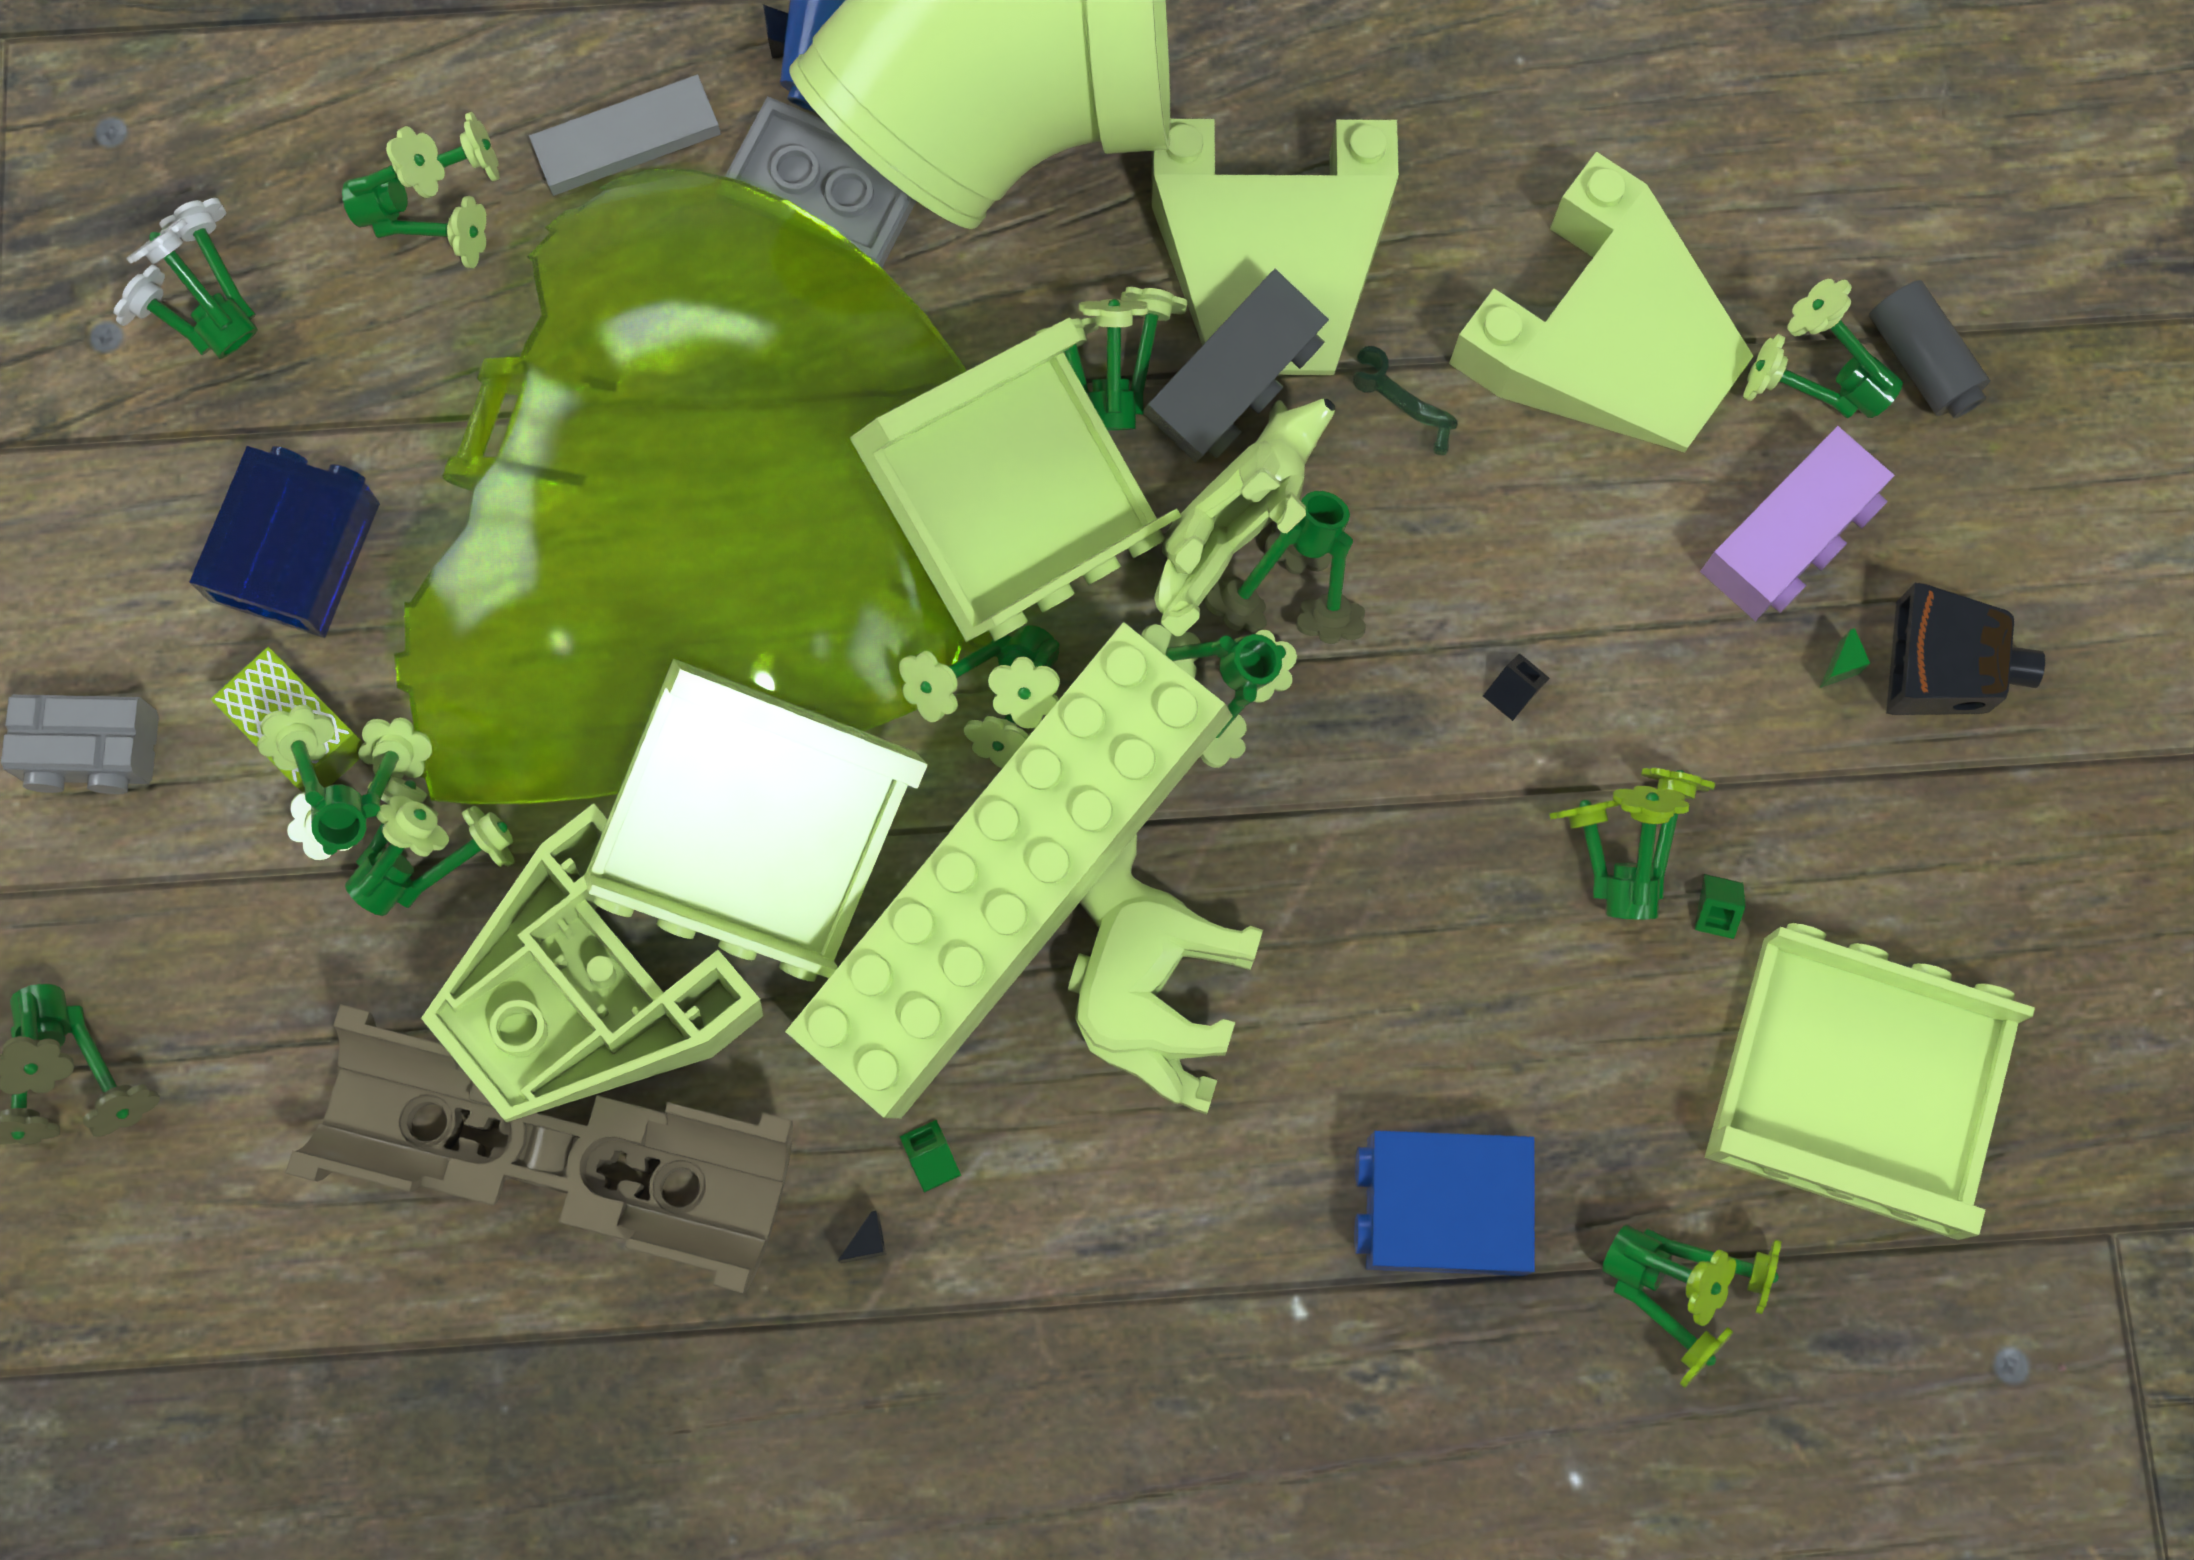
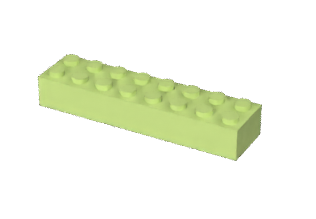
(1009, 873)

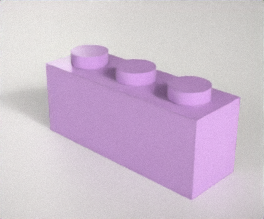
(1799, 525)

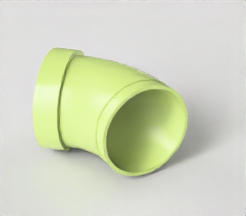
(983, 90)

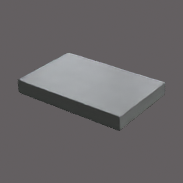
(820, 173)

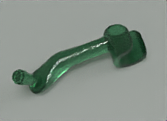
(1401, 398)

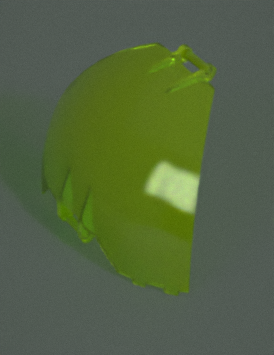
(674, 493)

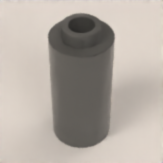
(1930, 350)

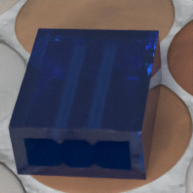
(286, 539)

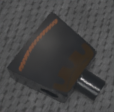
(1954, 655)

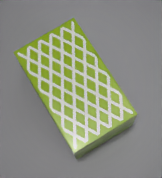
(272, 686)

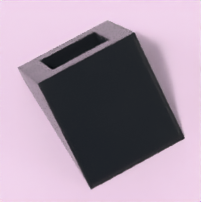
(776, 30)
(1515, 686)
(867, 1241)

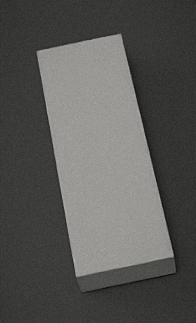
(625, 135)

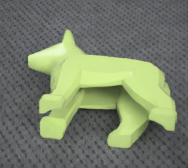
(1235, 507)
(1133, 956)

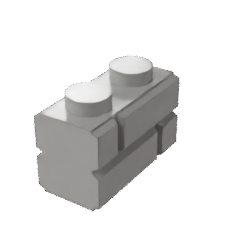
(79, 741)

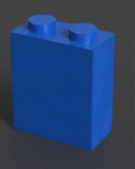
(1447, 1203)

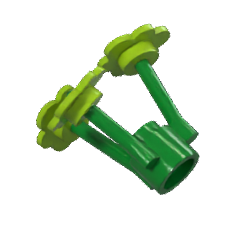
(1637, 886)
(1646, 1258)

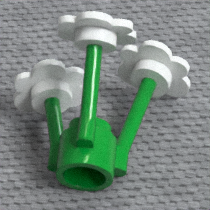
(220, 323)

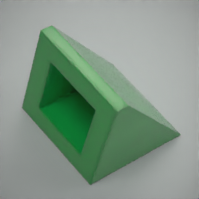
(1847, 660)
(1720, 906)
(930, 1156)

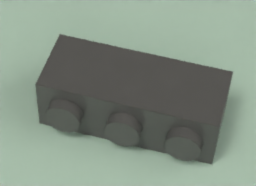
(1238, 368)

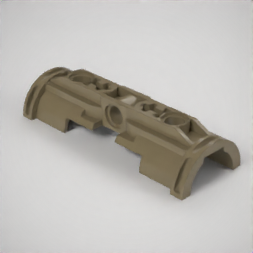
(394, 1075)

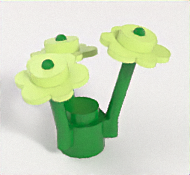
(1248, 665)
(406, 823)

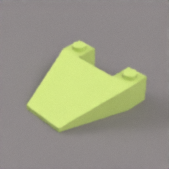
(1311, 228)
(1632, 340)
(558, 1003)

